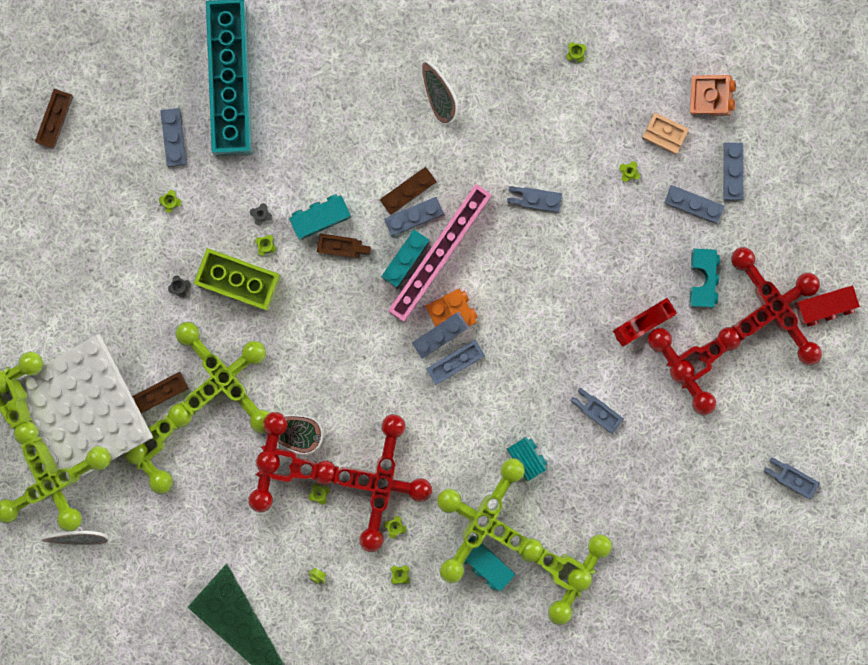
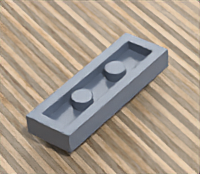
(173, 137)
(732, 171)
(694, 204)
(413, 216)
(440, 335)
(455, 362)

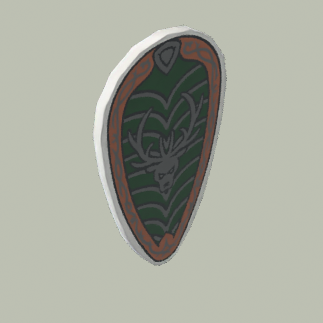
(439, 93)
(302, 434)
(76, 537)

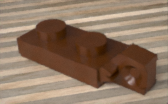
(341, 246)

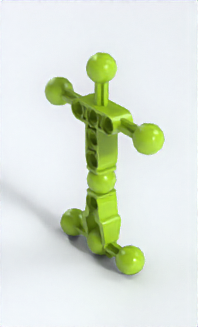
(182, 413)
(27, 434)
(528, 548)

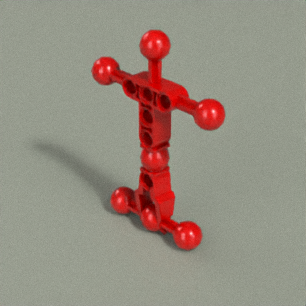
(731, 337)
(326, 472)

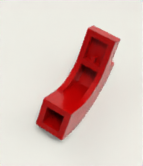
(644, 322)

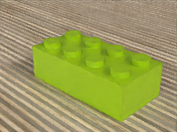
(237, 279)

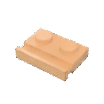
(665, 133)

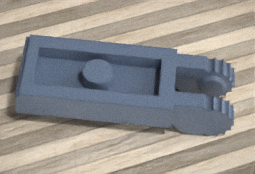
(536, 199)
(598, 411)
(793, 479)

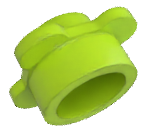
(576, 47)
(628, 176)
(170, 196)
(270, 247)
(315, 497)
(400, 528)
(403, 570)
(317, 576)

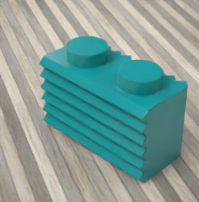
(525, 452)

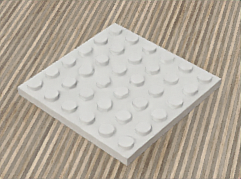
(83, 405)

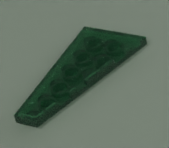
(231, 616)

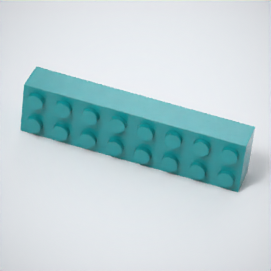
(228, 77)

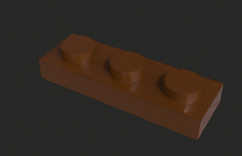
(54, 118)
(408, 190)
(160, 392)

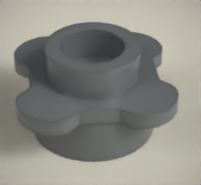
(260, 219)
(180, 291)

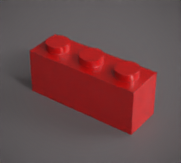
(827, 306)

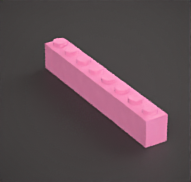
(440, 253)

